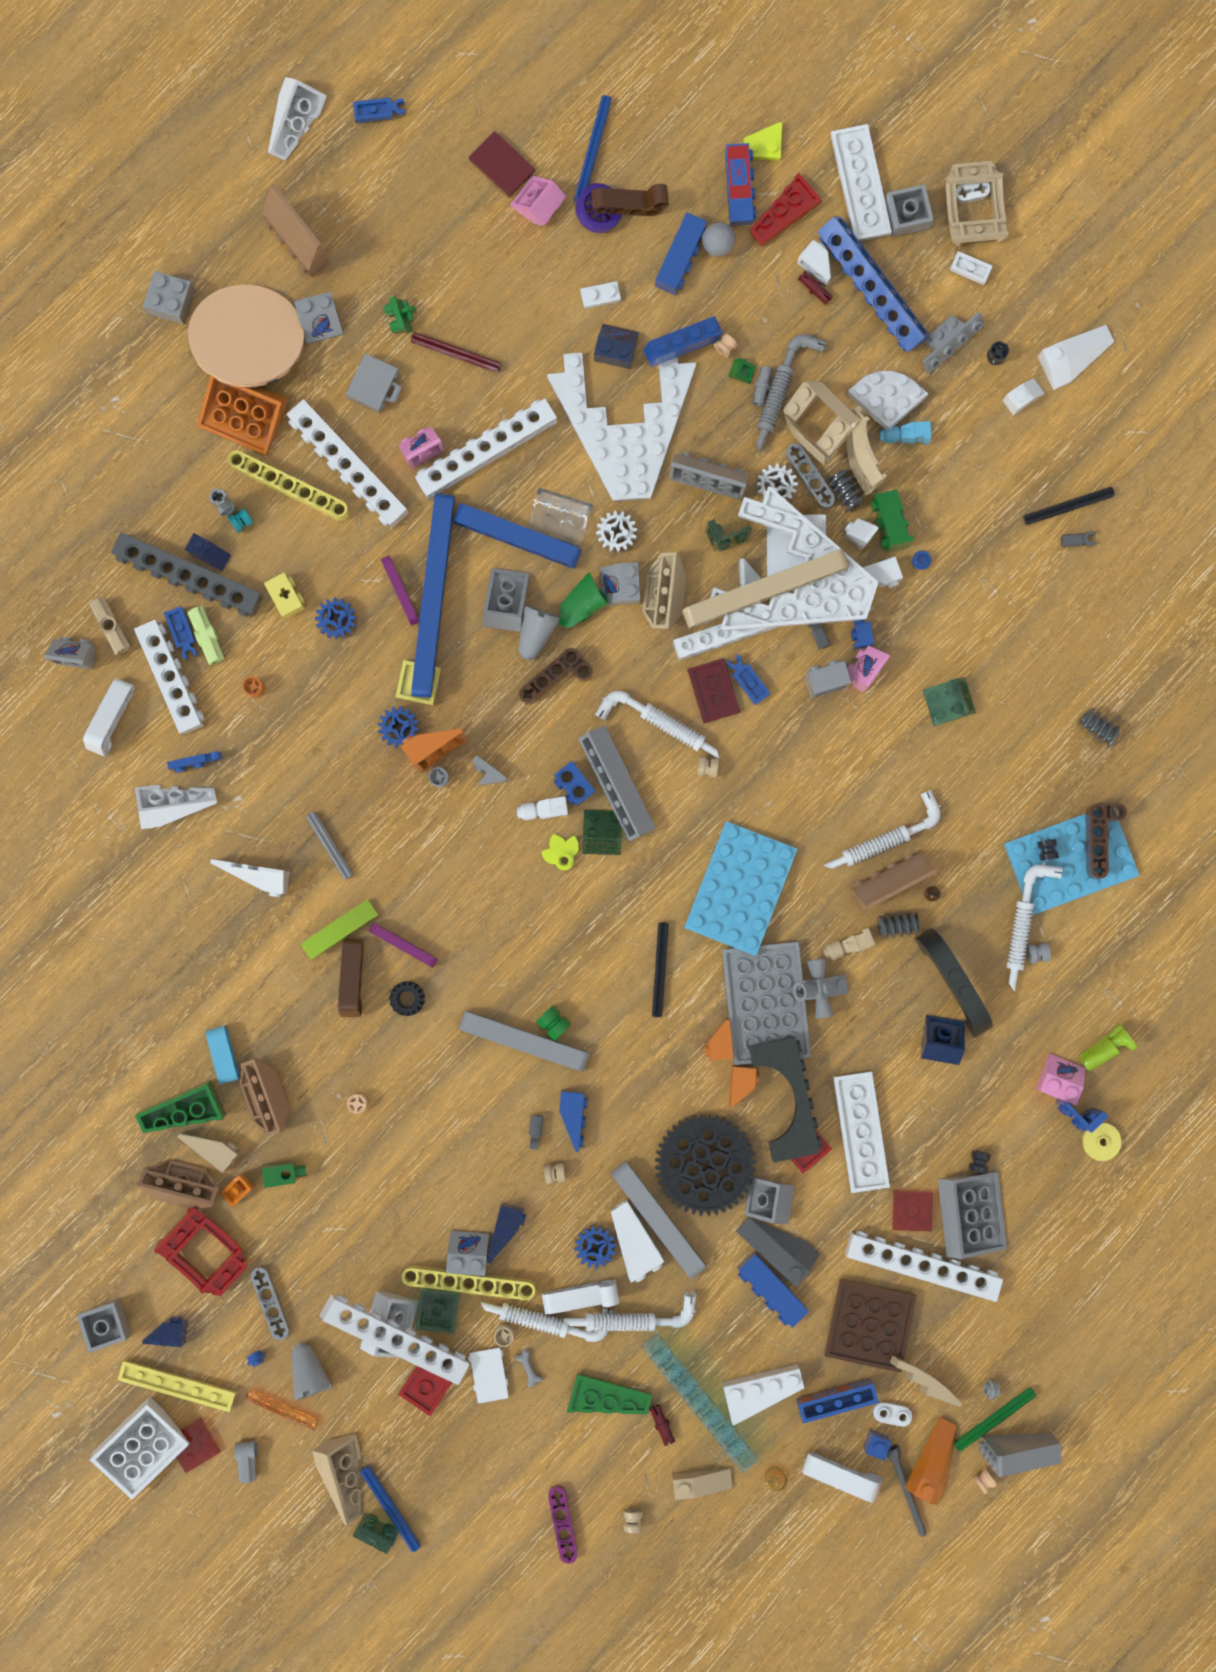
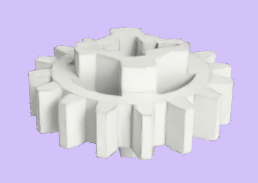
(770, 481)
(610, 528)

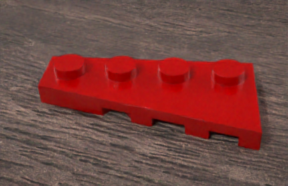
(791, 206)

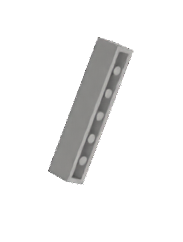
(616, 783)

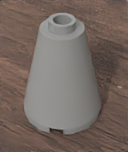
(535, 631)
(307, 1372)

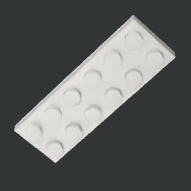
(861, 182)
(861, 1132)

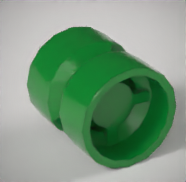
(553, 1023)

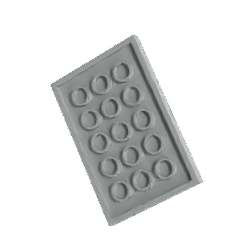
(763, 998)

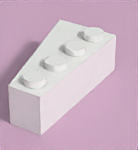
(761, 1390)

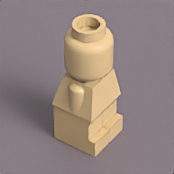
(851, 944)

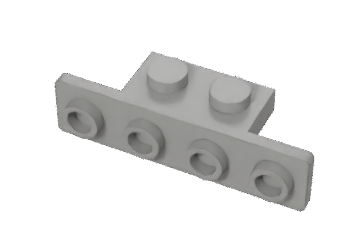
(949, 338)

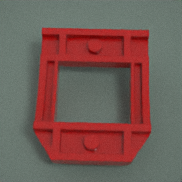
(182, 1233)

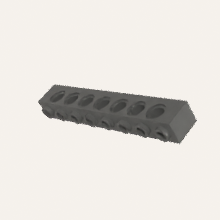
(126, 544)

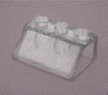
(560, 517)

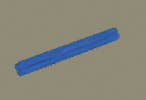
(390, 1508)

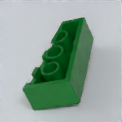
(186, 1108)

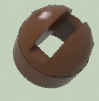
(932, 897)

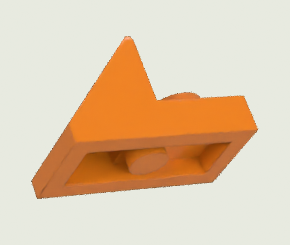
(237, 1189)

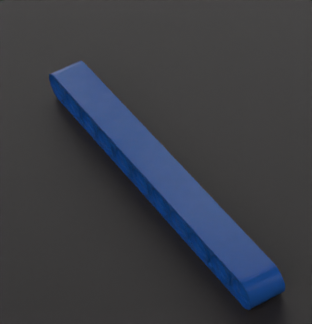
(433, 595)

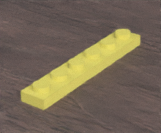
(176, 1385)

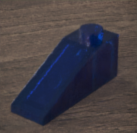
(507, 1225)

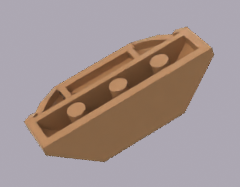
(264, 1096)
(179, 1184)

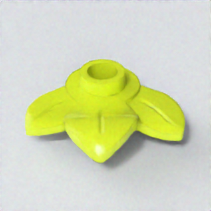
(560, 848)

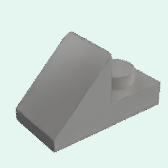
(492, 775)

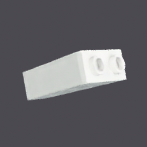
(635, 1243)

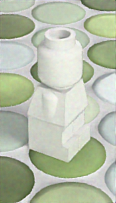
(544, 809)

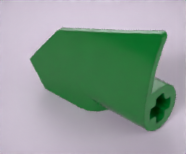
(581, 603)

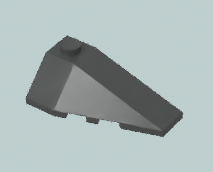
(787, 1253)

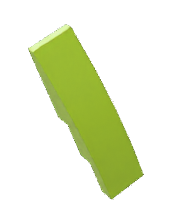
(339, 929)

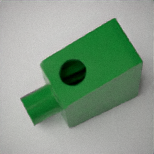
(273, 1177)

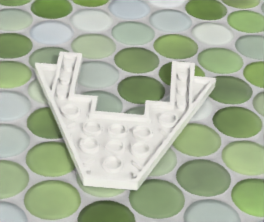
(624, 454)
(831, 599)

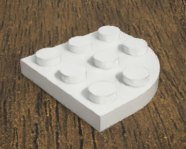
(887, 396)

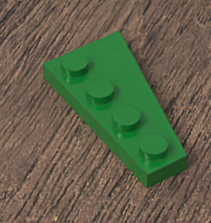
(598, 1395)

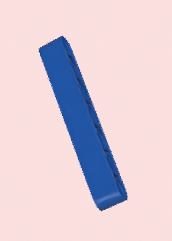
(517, 536)

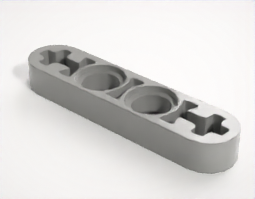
(808, 477)
(266, 1304)

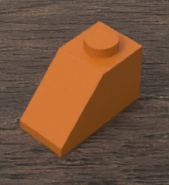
(720, 1043)
(742, 1082)

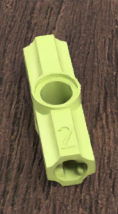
(206, 635)

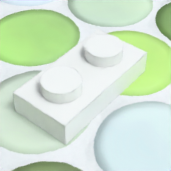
(970, 268)
(600, 295)

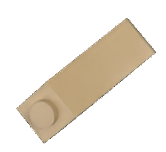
(215, 1151)
(701, 1483)

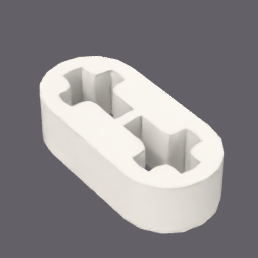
(972, 196)

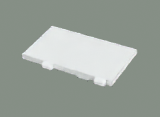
(489, 1375)

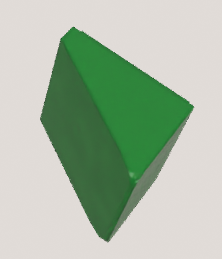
(742, 370)

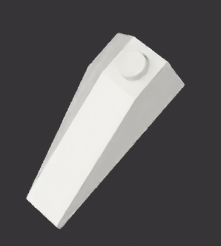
(294, 113)
(1072, 356)
(161, 805)
(266, 879)

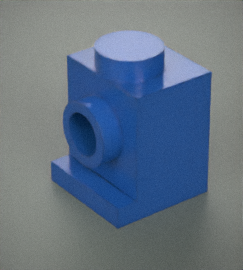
(862, 634)

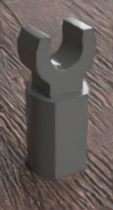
(1078, 539)
(819, 635)
(535, 1130)

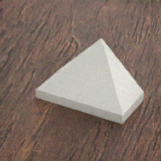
(746, 573)

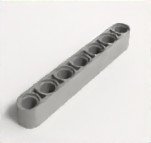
(524, 1041)
(658, 1220)

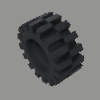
(395, 998)

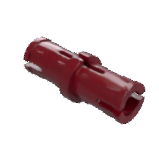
(815, 287)
(662, 1424)

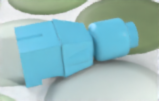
(908, 433)

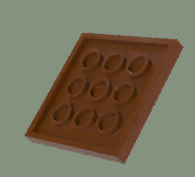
(869, 1324)

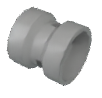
(436, 776)
(1038, 953)

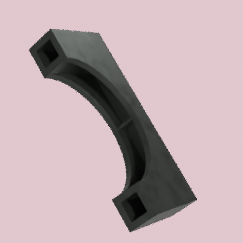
(800, 1136)

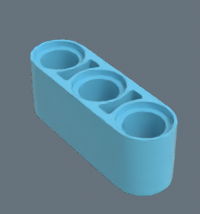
(222, 1054)

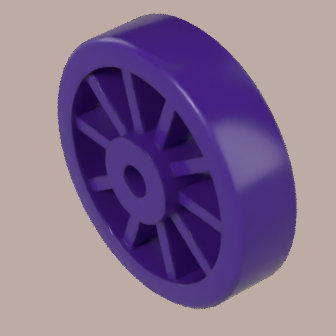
(586, 220)

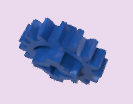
(329, 620)
(389, 729)
(586, 1251)

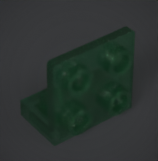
(715, 531)
(949, 701)
(601, 833)
(376, 1533)

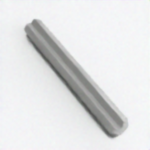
(329, 845)

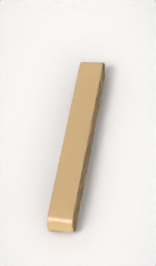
(765, 588)

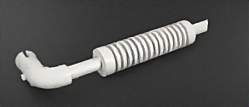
(659, 719)
(891, 838)
(1023, 919)
(636, 1321)
(543, 1322)

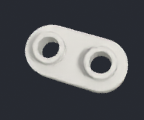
(893, 1413)

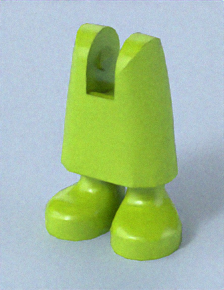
(1107, 1048)

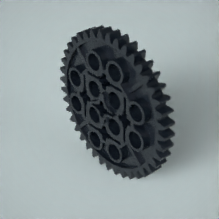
(717, 1196)

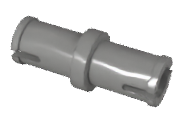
(762, 386)

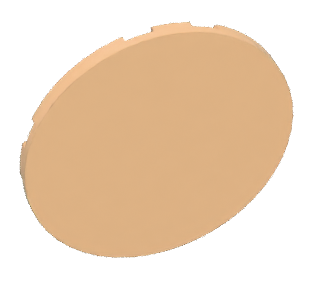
(245, 335)

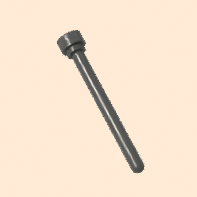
(894, 1454)

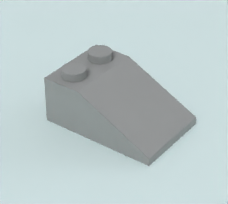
(505, 600)

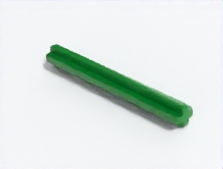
(995, 1419)

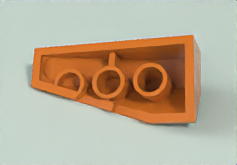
(932, 1468)

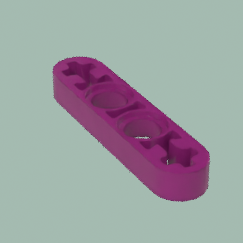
(400, 590)
(403, 945)
(560, 1524)

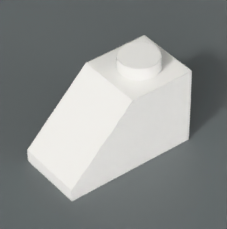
(816, 261)
(1023, 396)
(860, 533)
(886, 572)

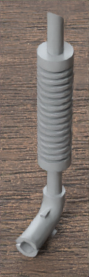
(780, 385)

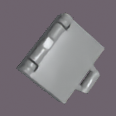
(373, 384)

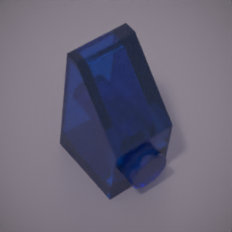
(207, 552)
(169, 1333)

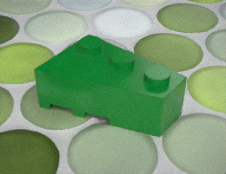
(891, 521)

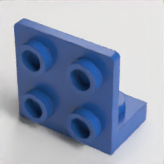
(1091, 1118)

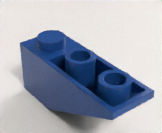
(571, 1111)

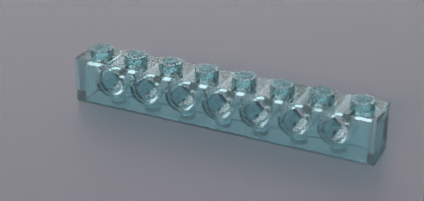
(700, 1402)

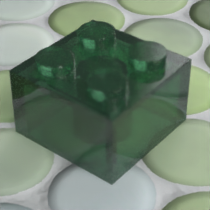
(438, 1310)

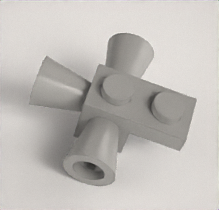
(820, 988)

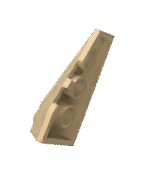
(339, 1470)

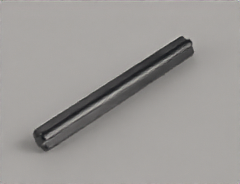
(1068, 505)
(660, 967)

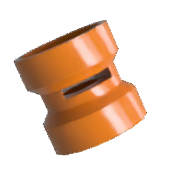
(249, 686)

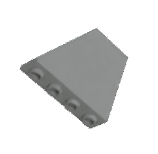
(1020, 1452)

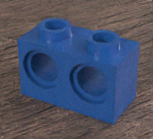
(577, 781)

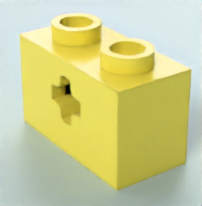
(276, 589)

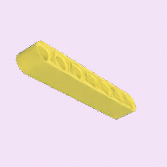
(280, 482)
(477, 1288)

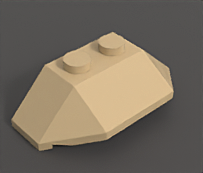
(664, 591)

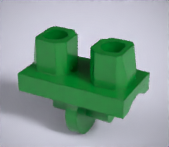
(403, 315)

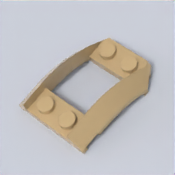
(981, 229)
(836, 432)
(861, 456)

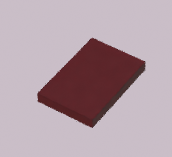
(502, 164)
(713, 690)

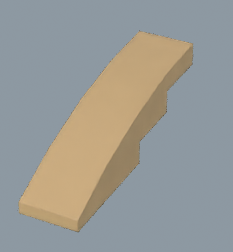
(928, 1384)

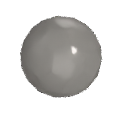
(718, 239)

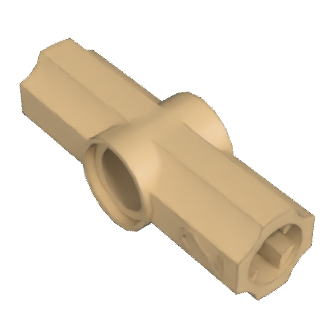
(105, 615)

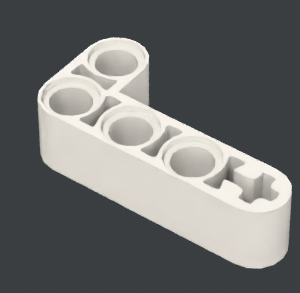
(106, 718)
(581, 1296)
(841, 1477)

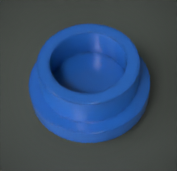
(921, 560)
(255, 1359)

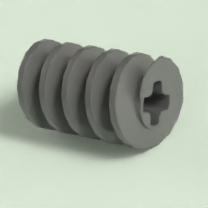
(846, 490)
(1099, 726)
(898, 924)

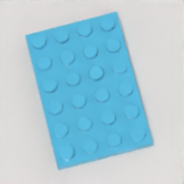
(1071, 846)
(740, 888)

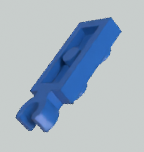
(377, 109)
(181, 631)
(749, 681)
(194, 761)

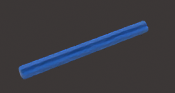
(593, 144)

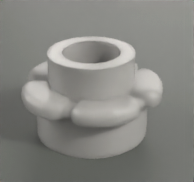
(991, 1389)

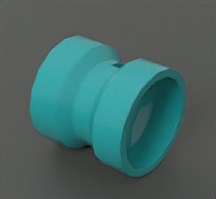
(240, 520)

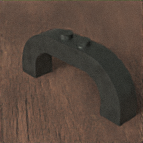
(937, 950)

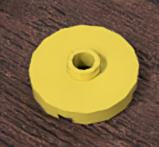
(1104, 1152)

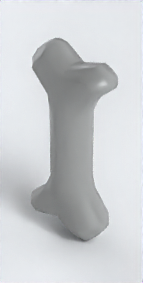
(524, 1359)

